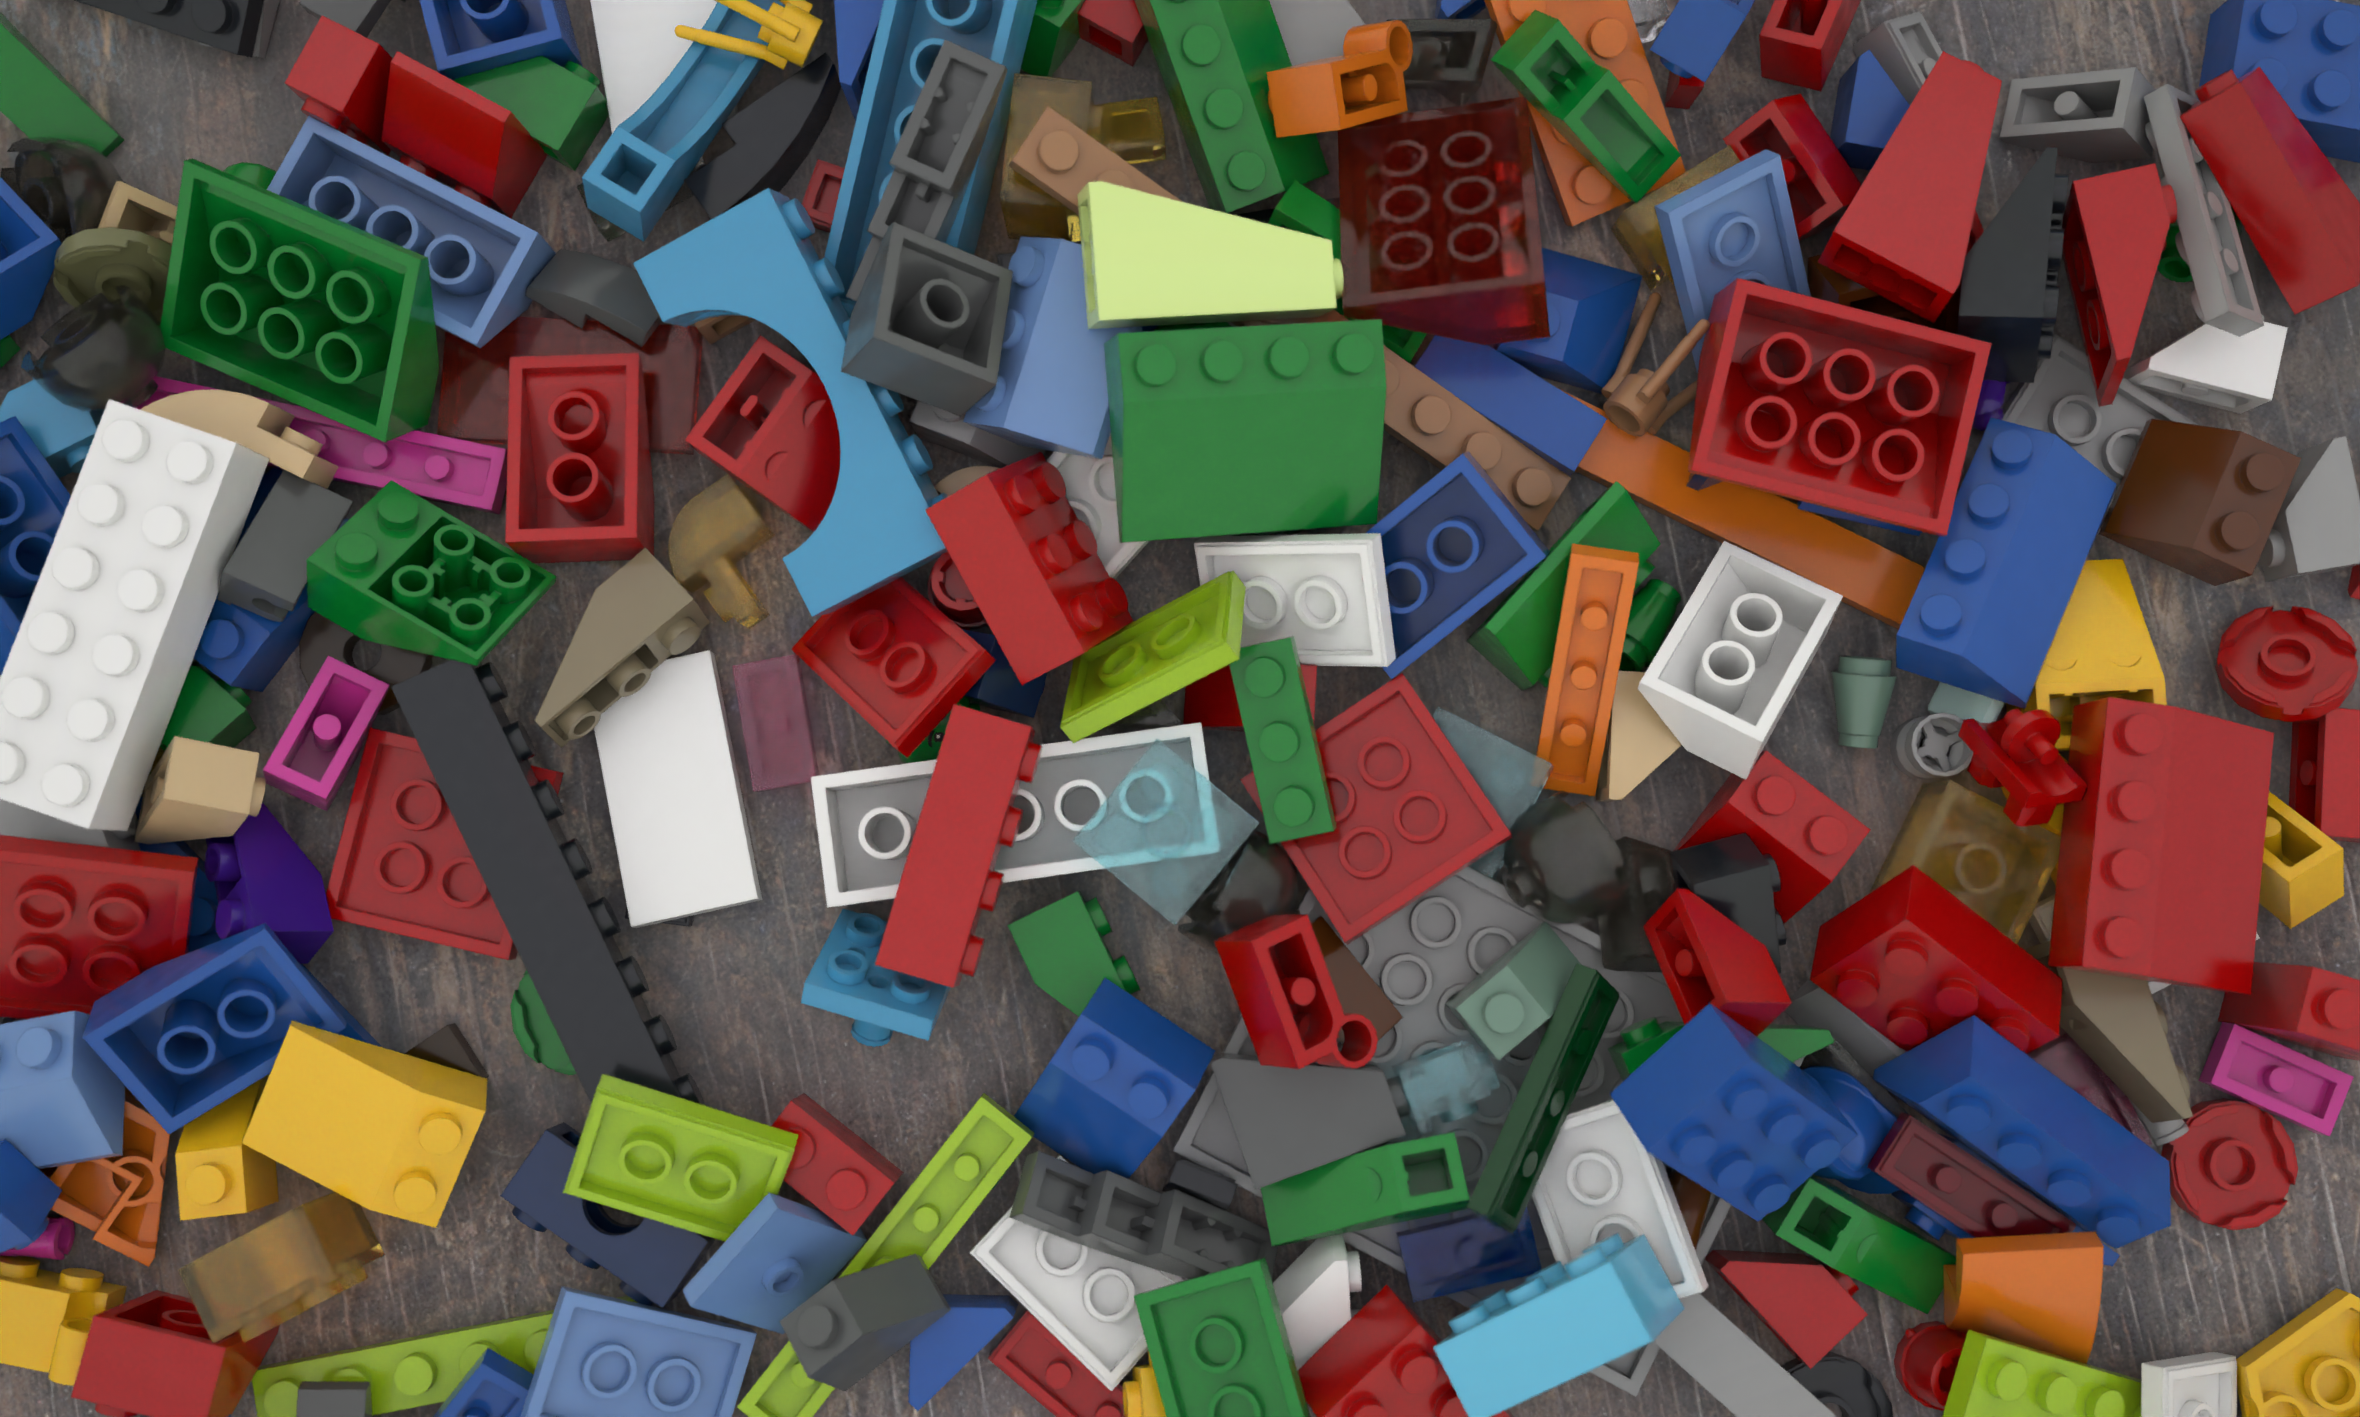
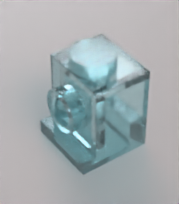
(1445, 1083)

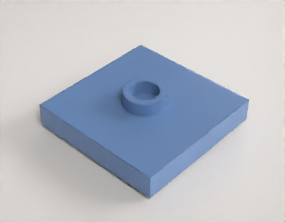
(772, 1263)

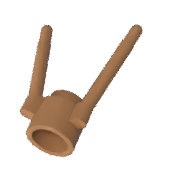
(1639, 400)

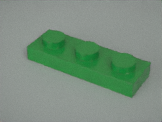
(1282, 741)

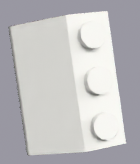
(1737, 656)

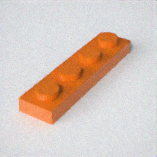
(1586, 665)

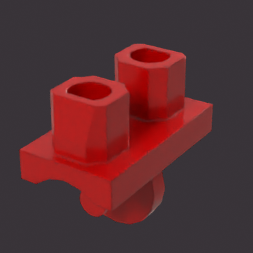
(2023, 759)

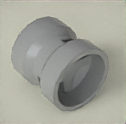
(1941, 744)

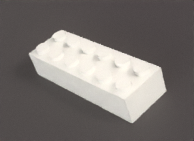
(119, 615)
(873, 813)

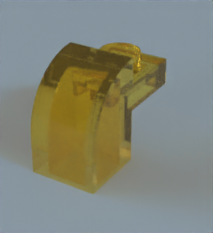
(709, 540)

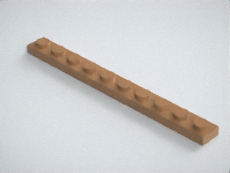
(1417, 409)

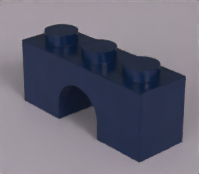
(647, 1257)

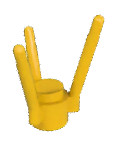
(786, 29)

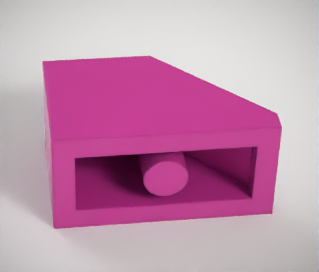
(326, 733)

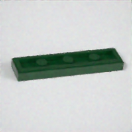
(1544, 1099)

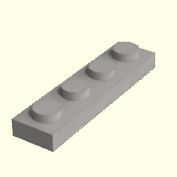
(2205, 220)

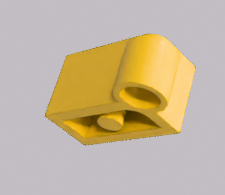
(49, 1315)

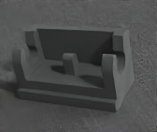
(270, 561)

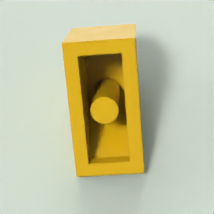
(2299, 866)
(217, 1170)

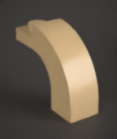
(250, 424)

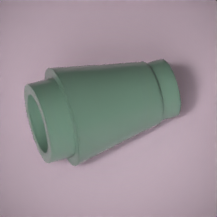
(1862, 699)

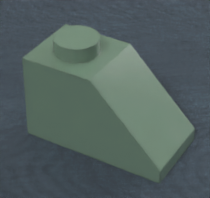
(1515, 992)

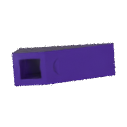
(270, 881)

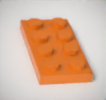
(1612, 41)

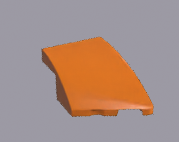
(120, 1193)
(2028, 1290)

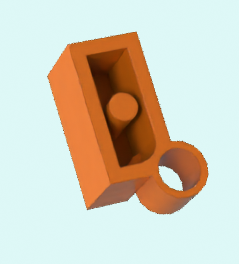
(1345, 88)

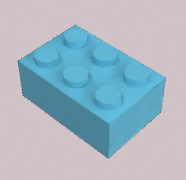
(1557, 1325)

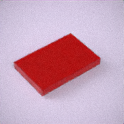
(895, 661)

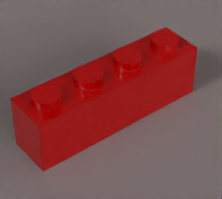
(957, 847)

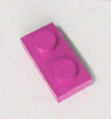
(2276, 1078)

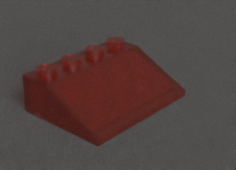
(1444, 223)

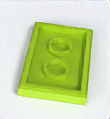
(1155, 656)
(676, 1159)

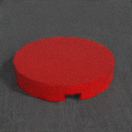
(2287, 663)
(2231, 1165)

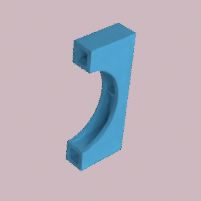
(765, 268)

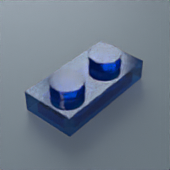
(1465, 1255)

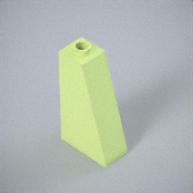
(1189, 264)

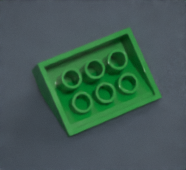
(300, 305)
(1246, 428)

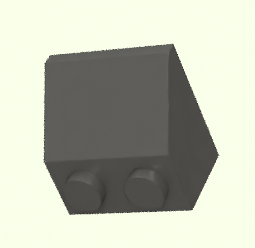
(929, 321)

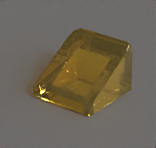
(1135, 130)

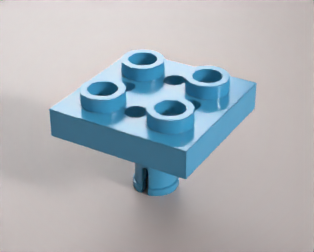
(877, 998)

